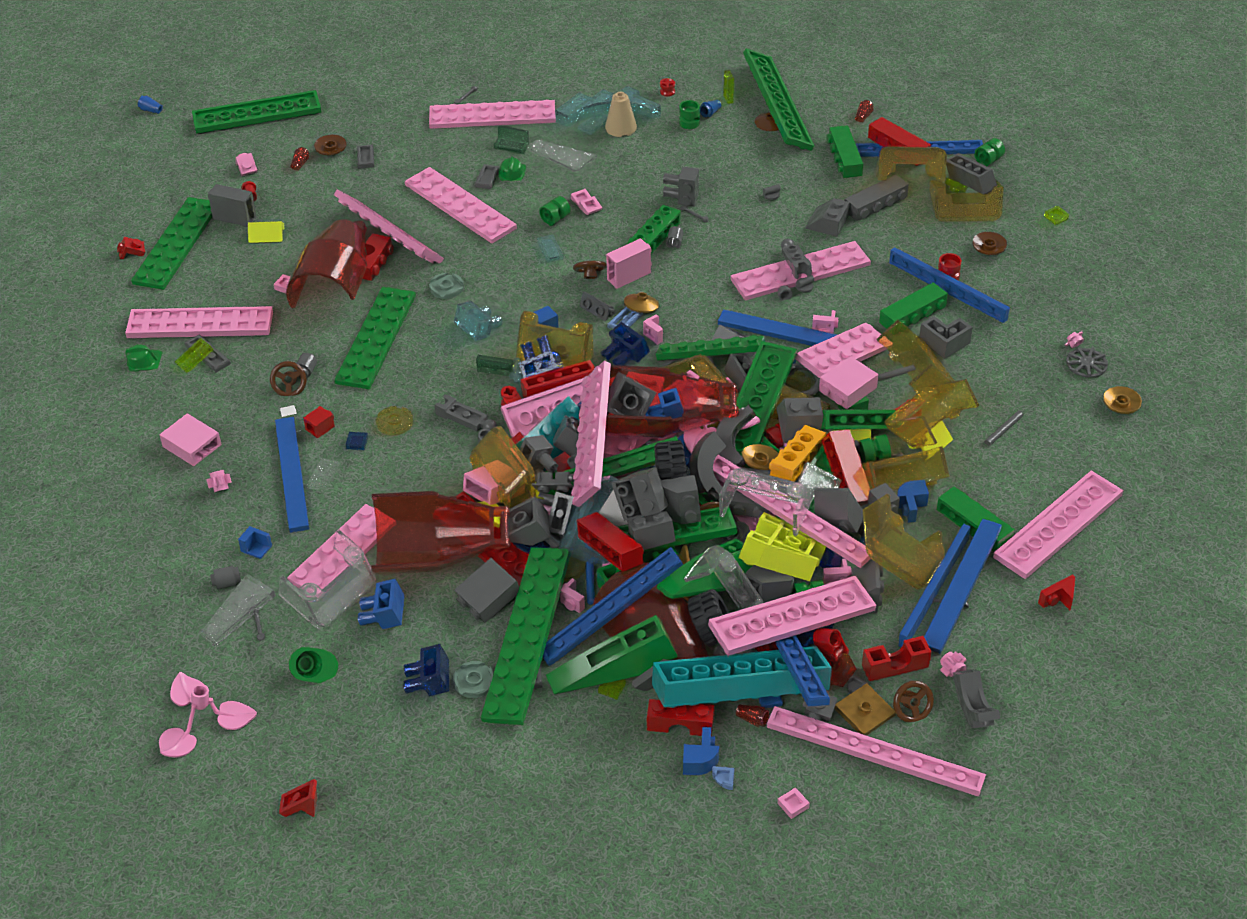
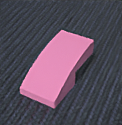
(586, 202)

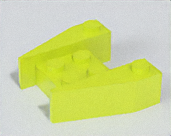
(778, 550)

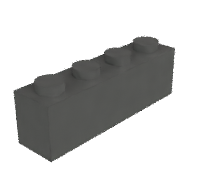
(971, 173)
(877, 197)

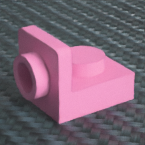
(825, 323)
(652, 329)
(835, 574)

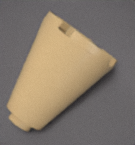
(620, 116)

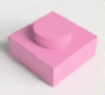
(281, 283)
(793, 803)

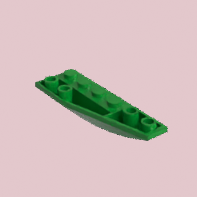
(676, 587)
(616, 658)

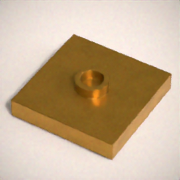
(864, 710)

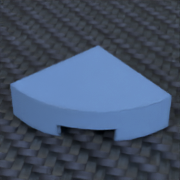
(724, 776)

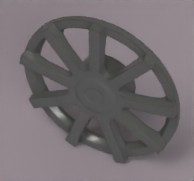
(1087, 362)

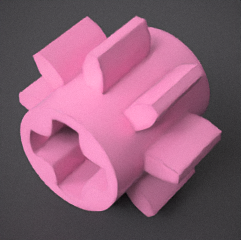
(218, 480)
(952, 663)

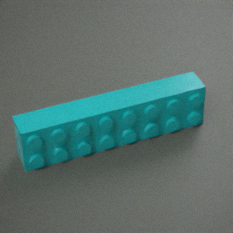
(730, 677)

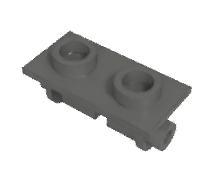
(596, 306)
(561, 483)

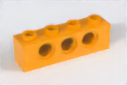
(797, 453)

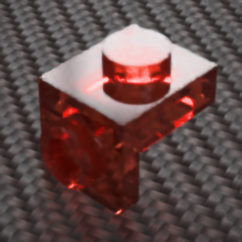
(842, 670)

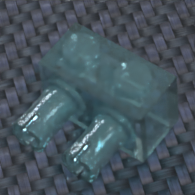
(476, 320)

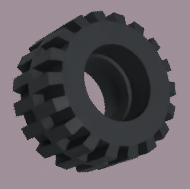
(670, 459)
(705, 607)

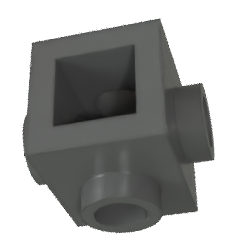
(821, 712)

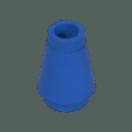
(148, 104)
(709, 108)

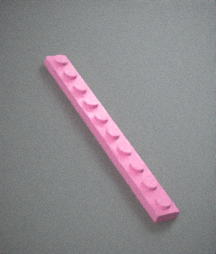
(812, 524)
(876, 751)

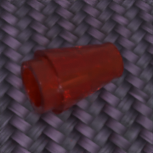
(864, 110)
(300, 157)
(754, 715)

